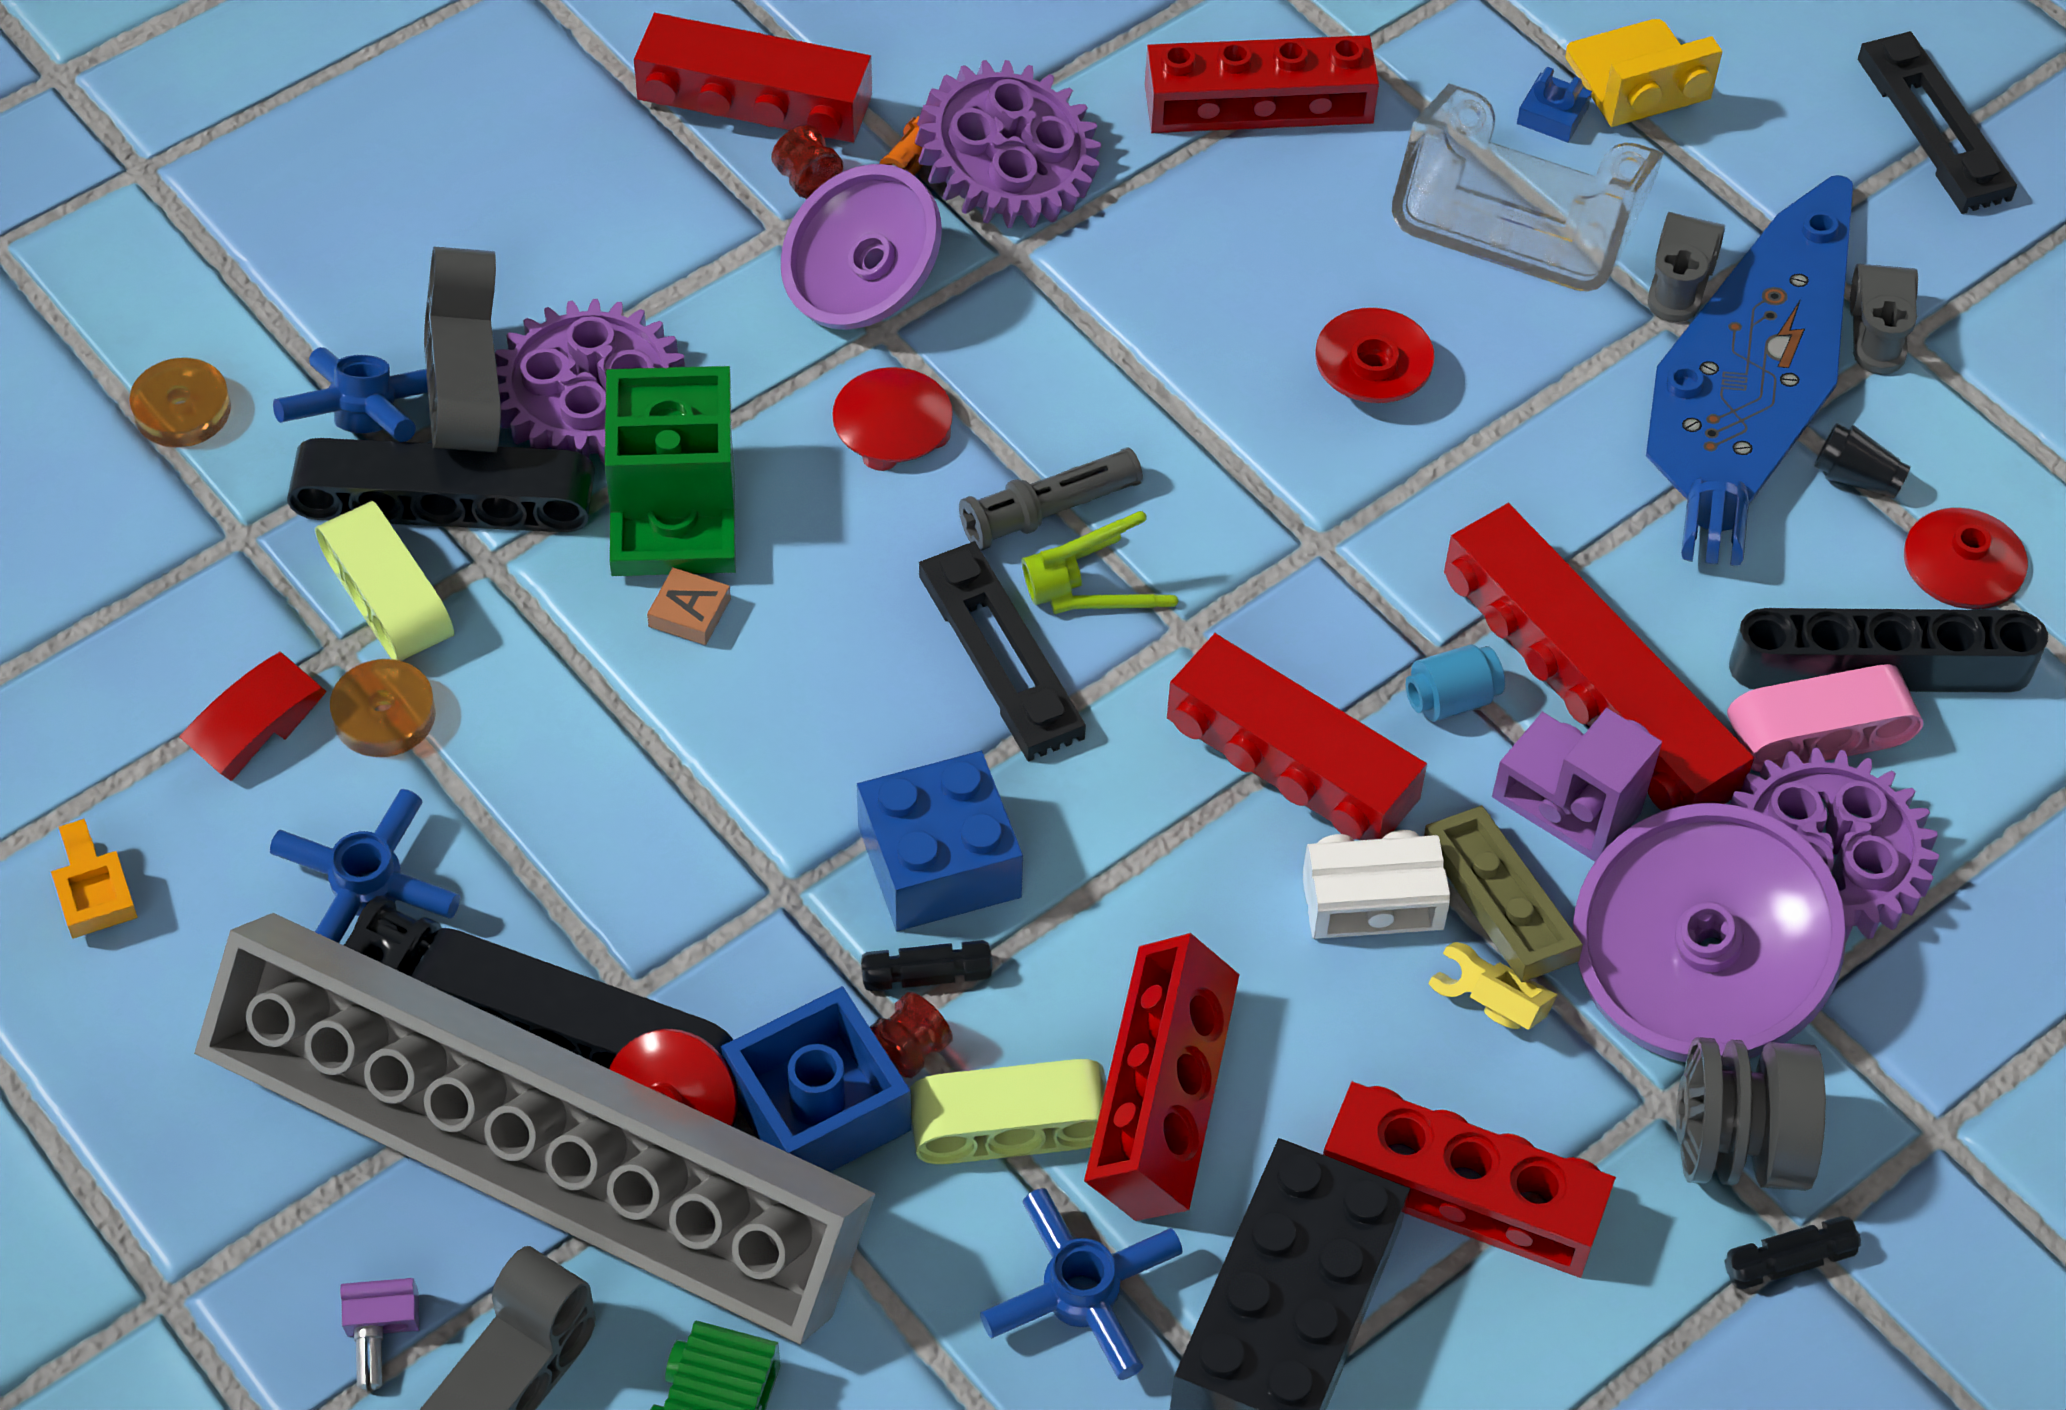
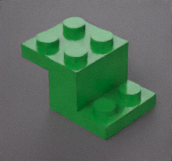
(670, 470)

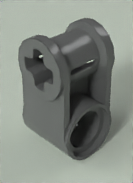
(1683, 266)
(1882, 315)

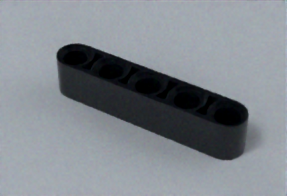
(443, 486)
(1929, 646)
(550, 1000)

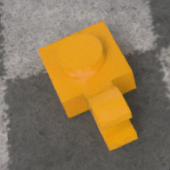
(92, 886)

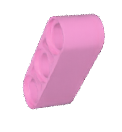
(1832, 712)

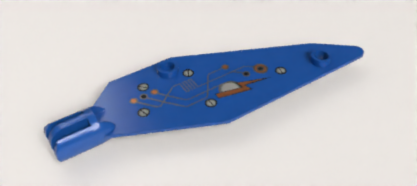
(1753, 367)

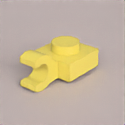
(1496, 987)

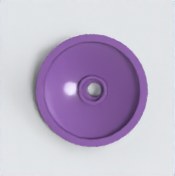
(848, 229)

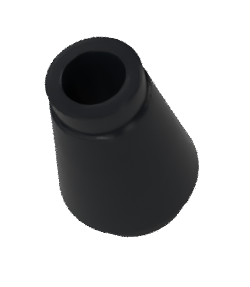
(1861, 462)

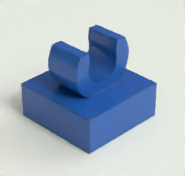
(1554, 106)

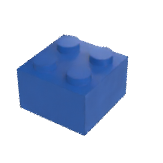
(939, 840)
(819, 1083)

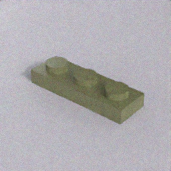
(1504, 895)

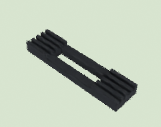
(1967, 177)
(1035, 717)

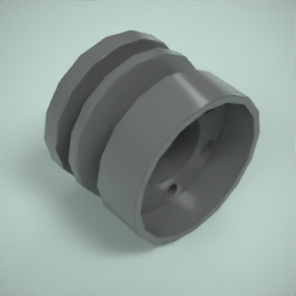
(1764, 1114)

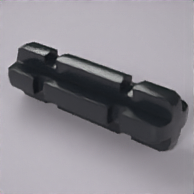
(926, 965)
(1792, 1252)

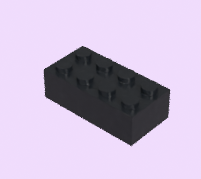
(1292, 1287)

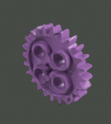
(1007, 144)
(557, 373)
(1885, 840)

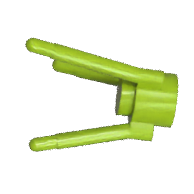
(1056, 572)

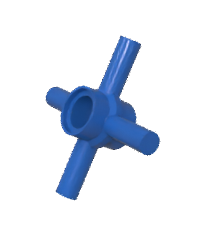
(358, 395)
(363, 853)
(1075, 1306)

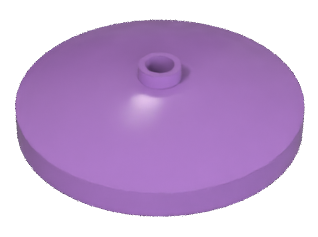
(1700, 878)

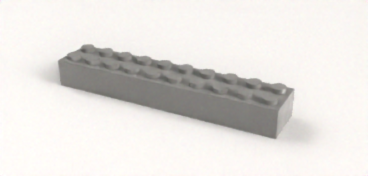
(535, 1126)

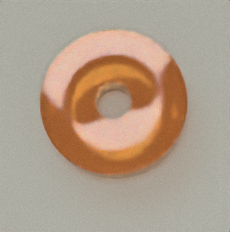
(183, 424)
(385, 731)

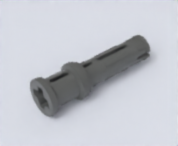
(1025, 504)

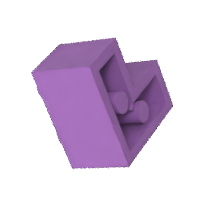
(1579, 784)

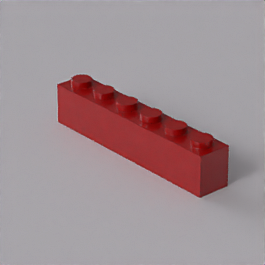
(1592, 655)

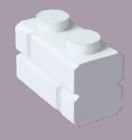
(1375, 885)

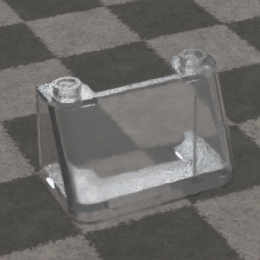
(1513, 204)

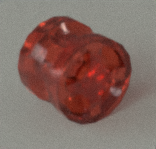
(805, 159)
(912, 1033)

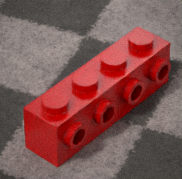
(753, 76)
(1261, 84)
(1295, 741)

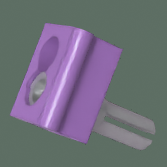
(375, 1310)

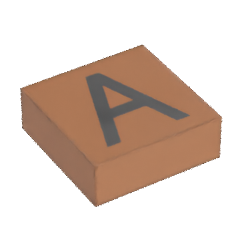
(689, 606)

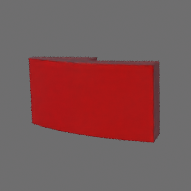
(242, 718)

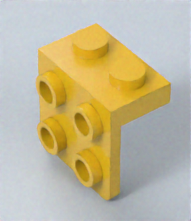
(1644, 70)

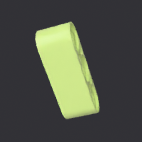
(384, 581)
(1007, 1111)

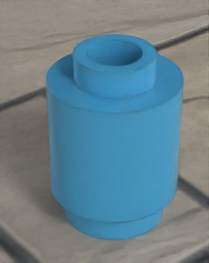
(1455, 681)

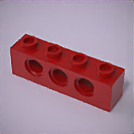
(1162, 1078)
(1479, 1208)

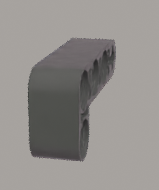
(461, 350)
(529, 1345)

